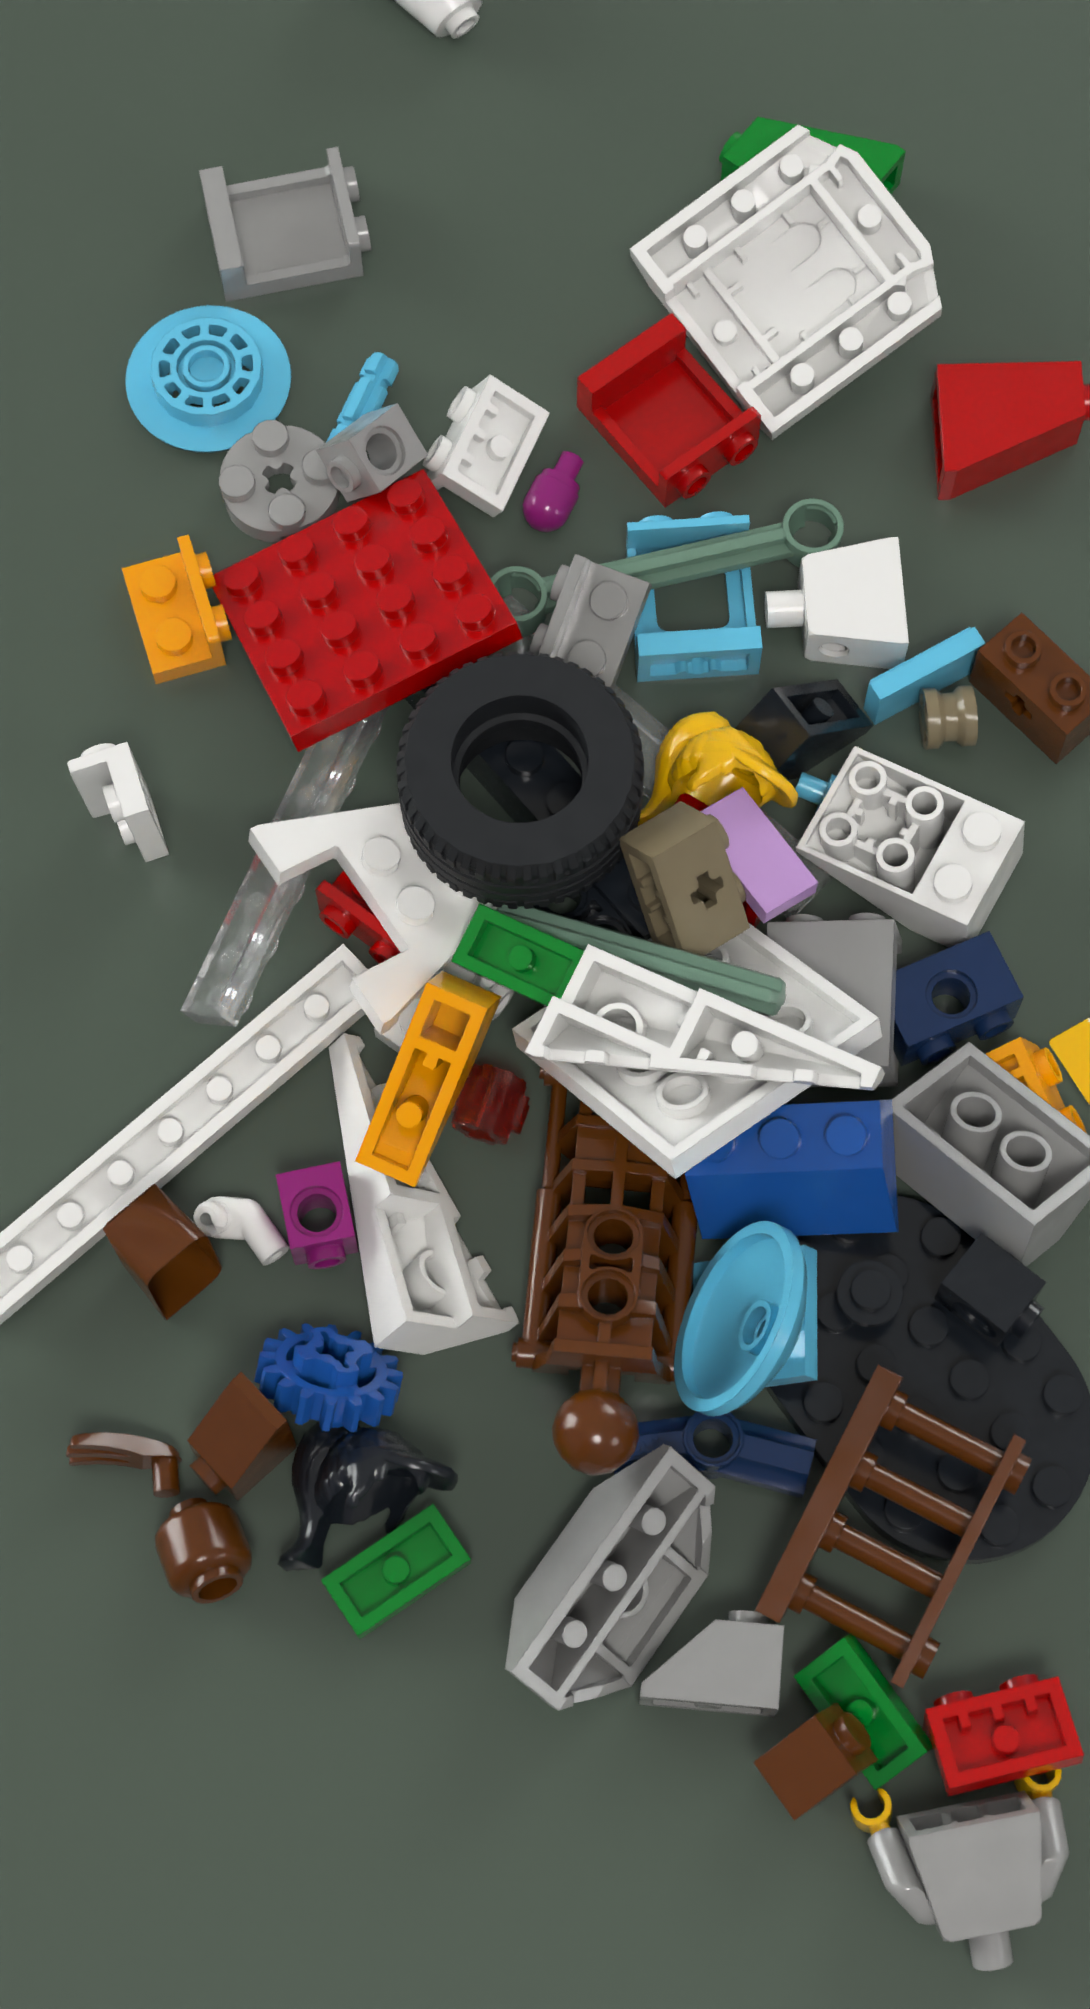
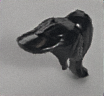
(353, 1477)

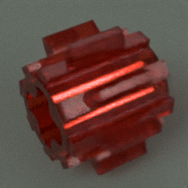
(491, 1105)

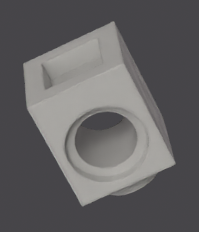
(391, 450)

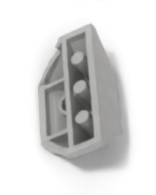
(613, 1582)

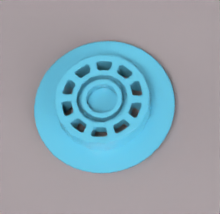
(206, 363)

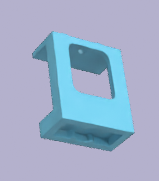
(701, 652)

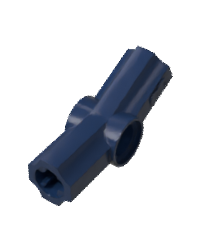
(755, 1457)

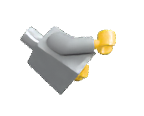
(974, 1864)

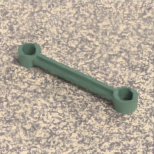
(693, 559)

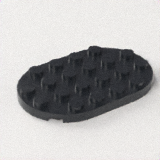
(954, 1374)

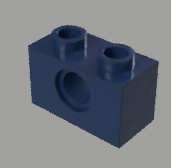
(973, 975)

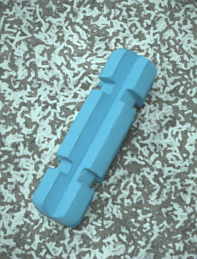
(369, 392)

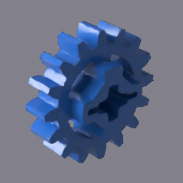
(328, 1377)

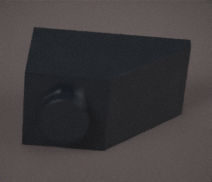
(805, 724)

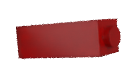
(1002, 418)

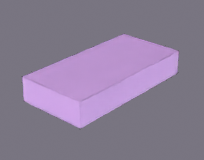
(761, 857)

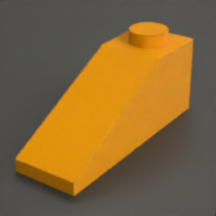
(427, 1076)

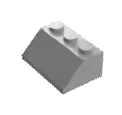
(991, 1154)

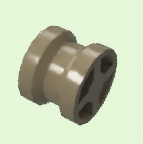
(948, 717)

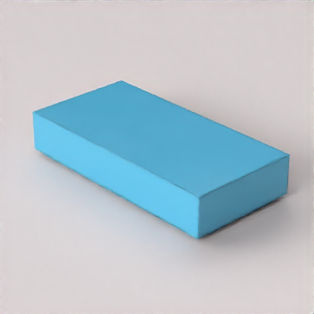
(930, 669)

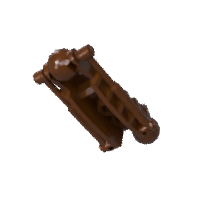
(560, 1328)

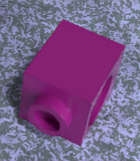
(312, 1189)

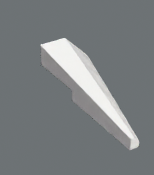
(644, 1021)
(415, 1266)

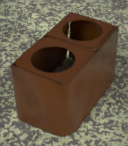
(163, 1250)

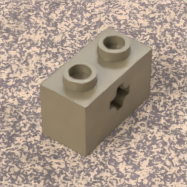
(685, 880)

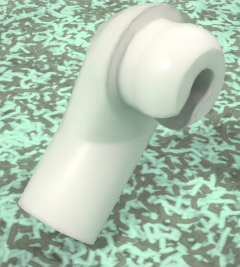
(241, 1220)

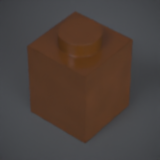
(817, 1759)

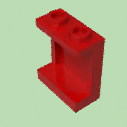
(666, 413)

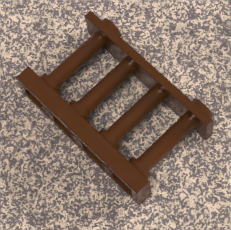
(827, 1528)

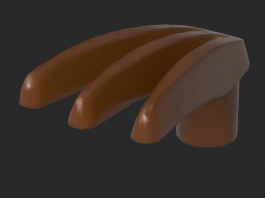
(129, 1451)

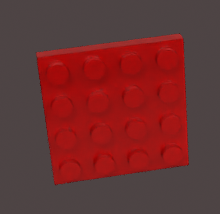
(363, 609)

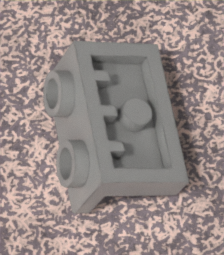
(592, 617)

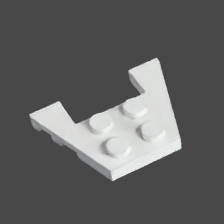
(408, 900)

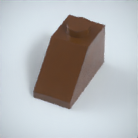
(239, 1440)

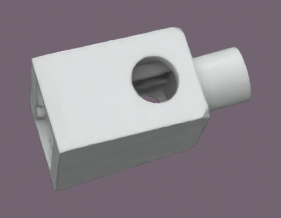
(847, 605)

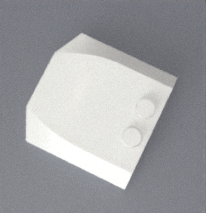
(793, 276)

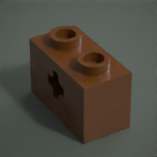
(1035, 687)

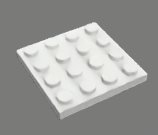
(690, 1116)

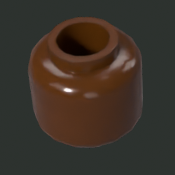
(203, 1550)

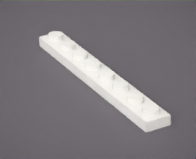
(177, 1128)

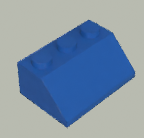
(803, 1169)

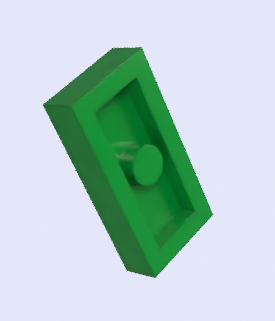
(516, 956)
(396, 1571)
(853, 1680)

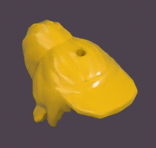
(712, 761)

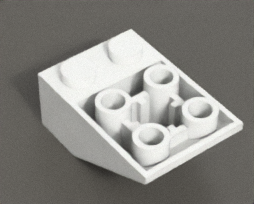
(914, 847)

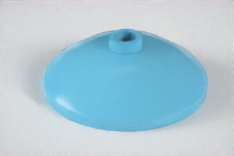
(741, 1319)

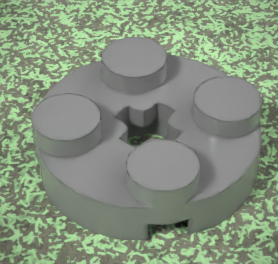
(268, 452)

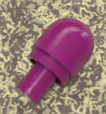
(553, 494)

